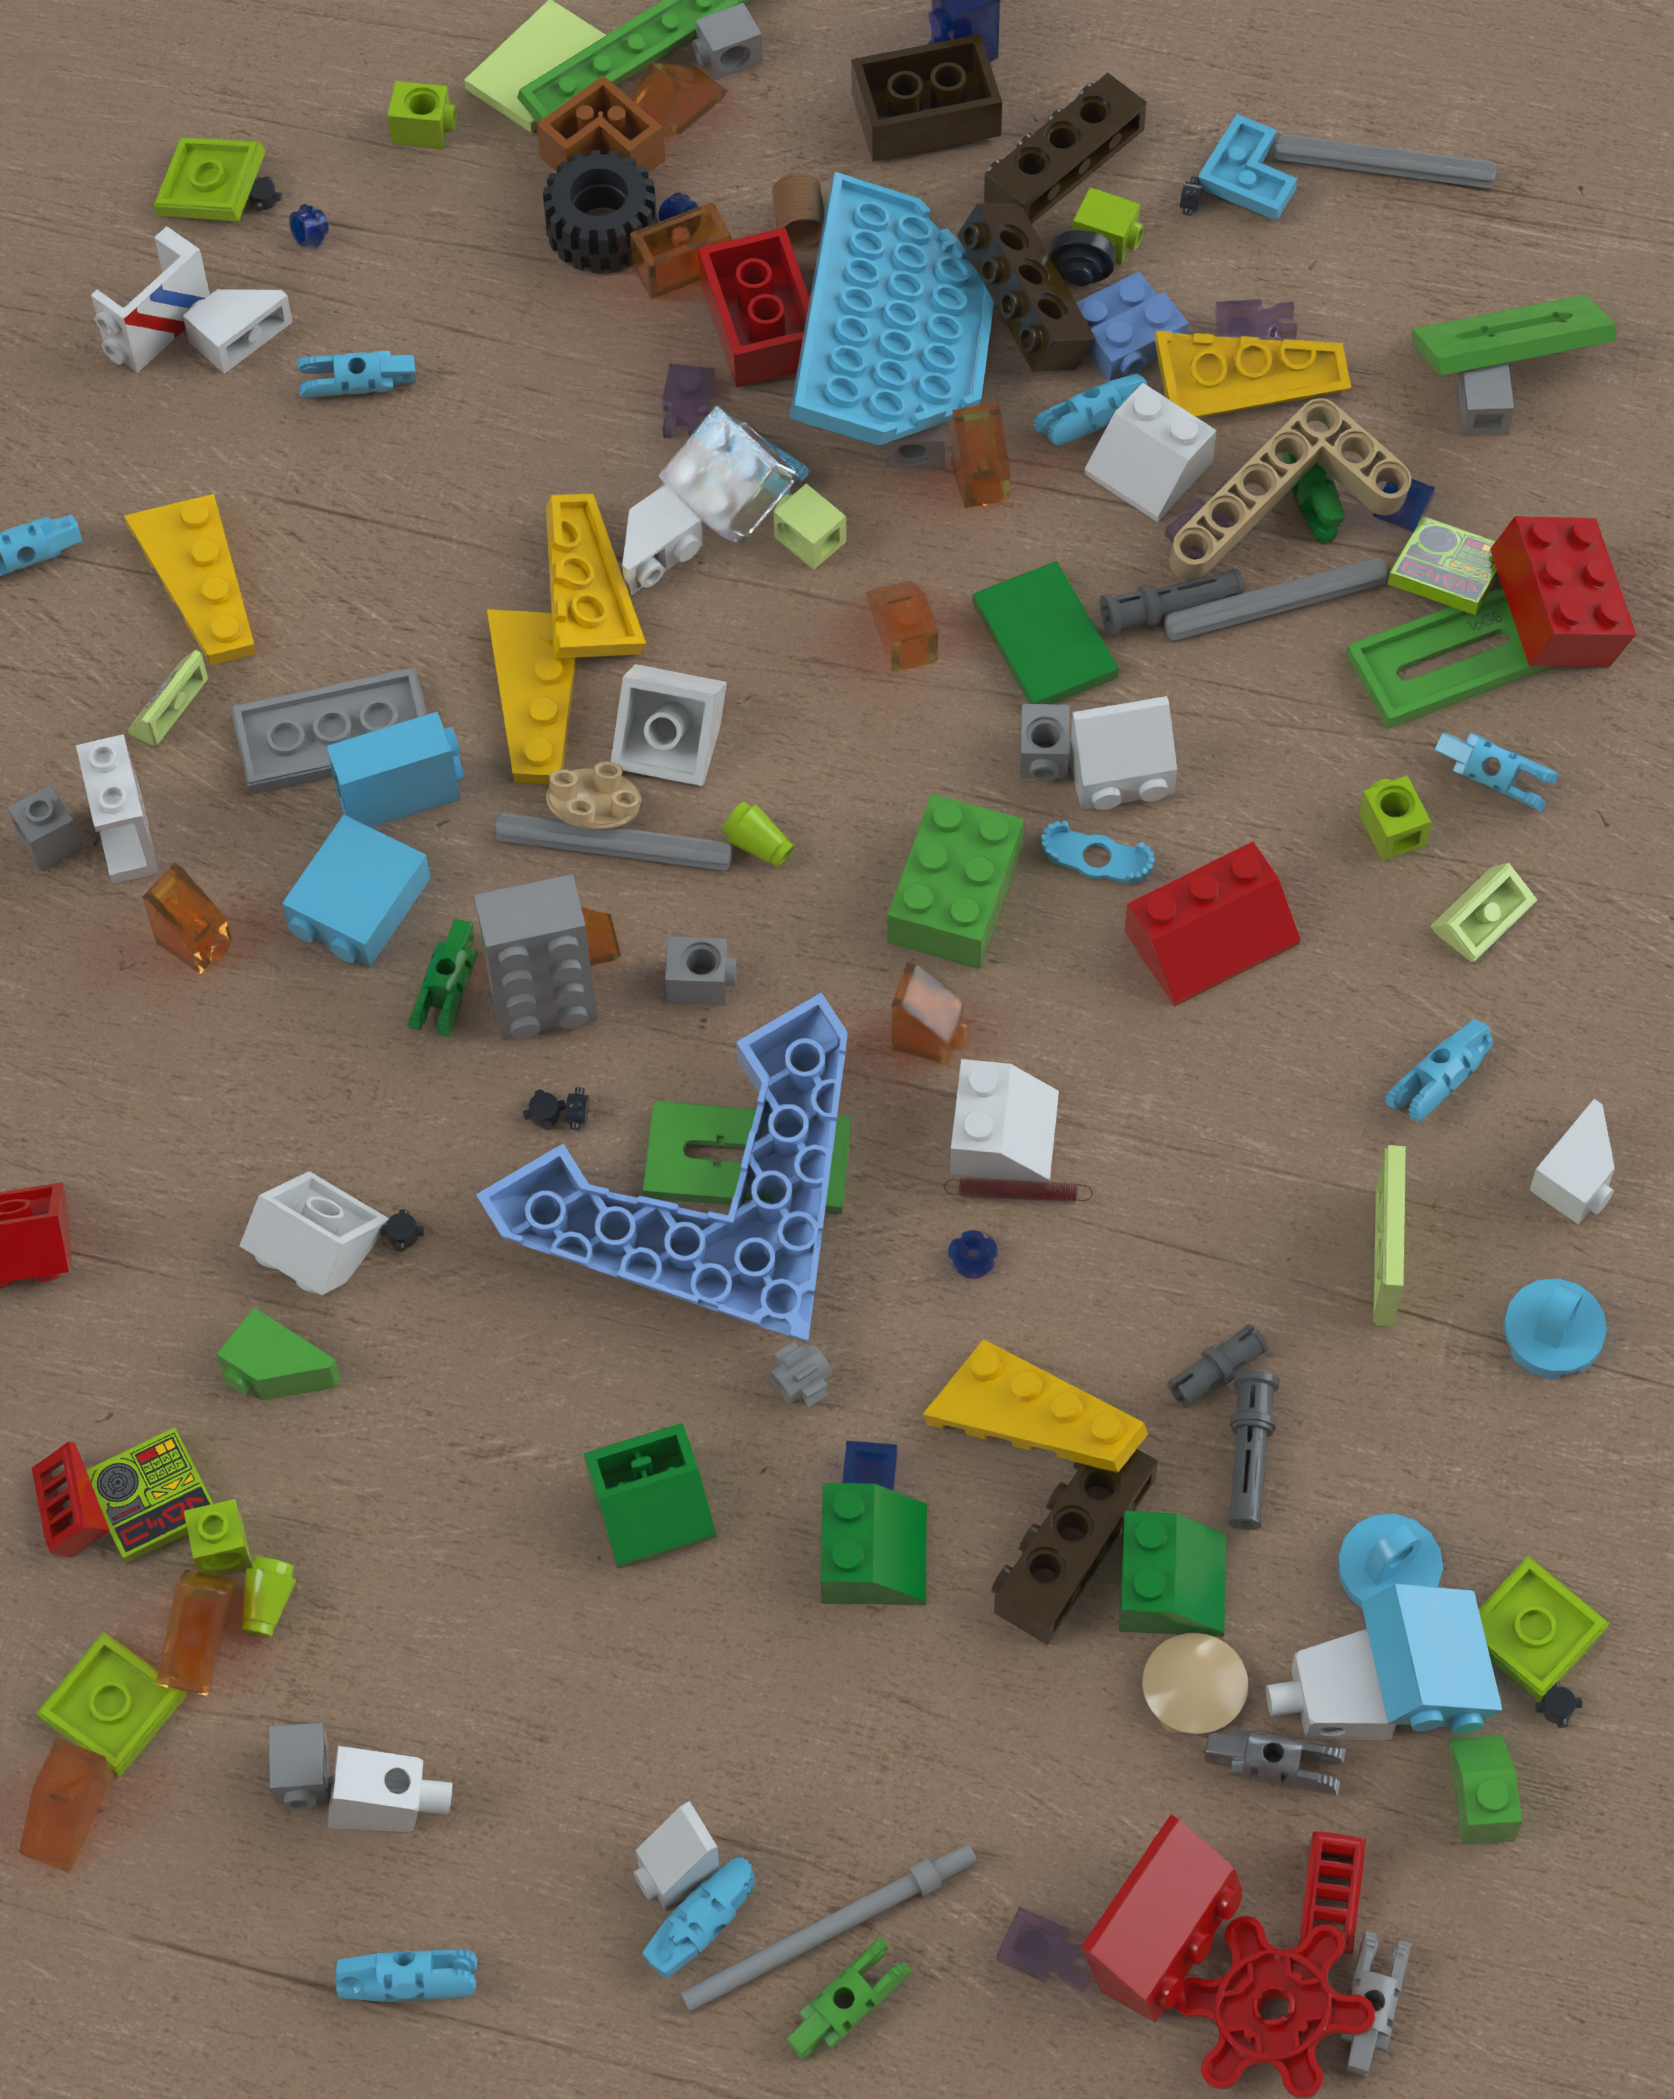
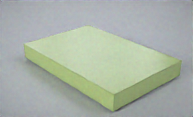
(530, 52)
(1389, 1236)

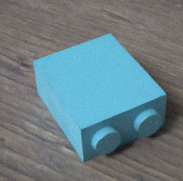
(397, 770)
(356, 891)
(1431, 1658)

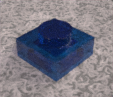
(1414, 506)
(870, 1463)

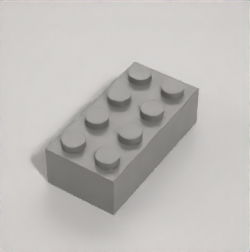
(537, 957)

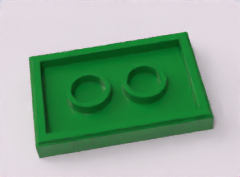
(1045, 635)

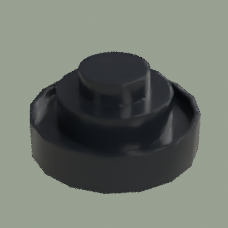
(1082, 257)

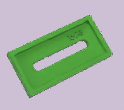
(1517, 334)
(1388, 652)
(686, 1179)

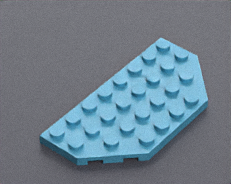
(890, 320)

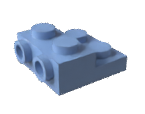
(1124, 325)

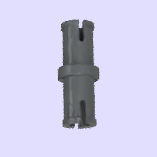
(1217, 1365)

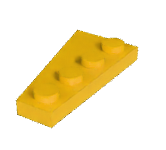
(1237, 374)
(197, 572)
(586, 584)
(532, 692)
(1032, 1408)

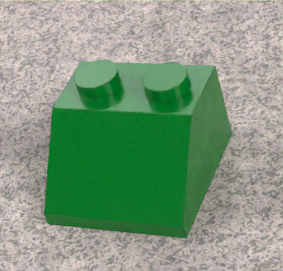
(872, 1546)
(1171, 1575)

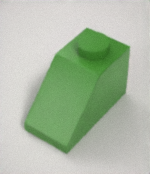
(274, 1360)
(1485, 1789)

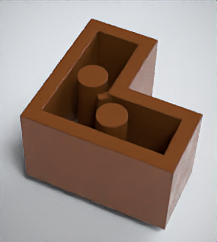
(603, 121)

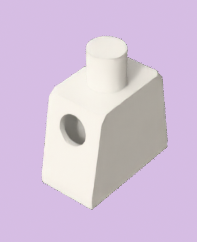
(1334, 1692)
(365, 1790)

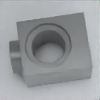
(728, 41)
(1486, 401)
(919, 449)
(1044, 725)
(45, 827)
(689, 953)
(299, 1765)

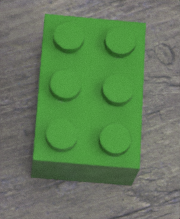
(955, 881)

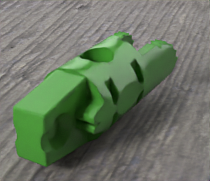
(830, 2023)

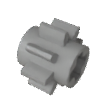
(801, 1374)

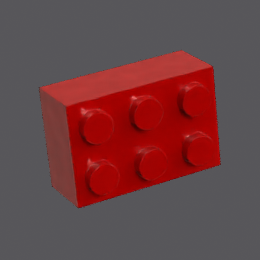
(756, 304)
(1562, 591)

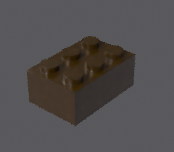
(926, 97)

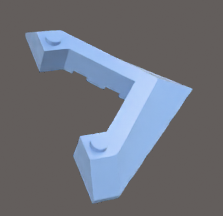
(741, 1264)

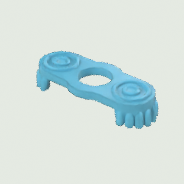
(1067, 848)

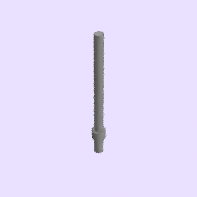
(922, 1878)

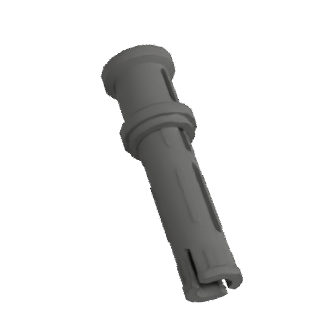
(1151, 604)
(1254, 1422)

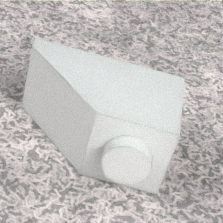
(235, 323)
(1578, 1168)
(676, 1858)

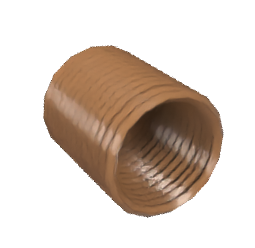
(799, 208)

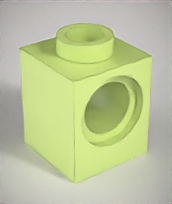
(809, 526)

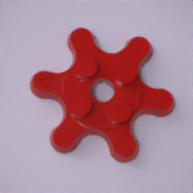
(1266, 1973)

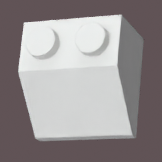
(1151, 452)
(667, 724)
(1123, 753)
(1003, 1123)
(312, 1232)

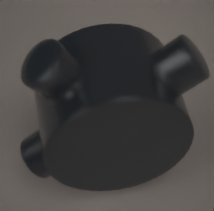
(263, 194)
(1191, 196)
(577, 1108)
(544, 1109)
(402, 1230)
(1558, 1705)

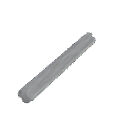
(1385, 161)
(1275, 599)
(614, 842)

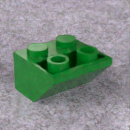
(649, 1495)

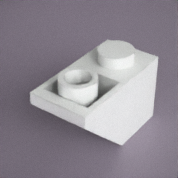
(658, 537)

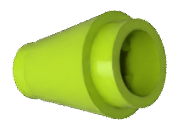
(757, 835)
(265, 1595)

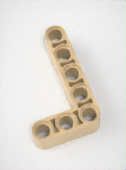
(1278, 478)

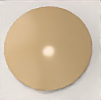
(593, 797)
(1195, 1684)

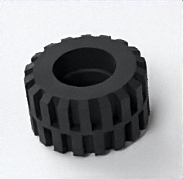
(592, 184)

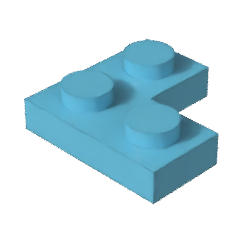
(1238, 173)

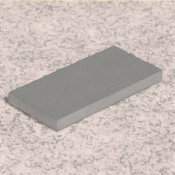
(287, 735)

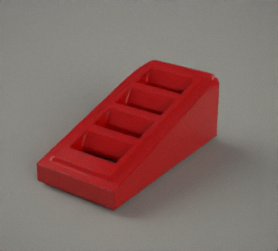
(89, 1521)
(1340, 1847)

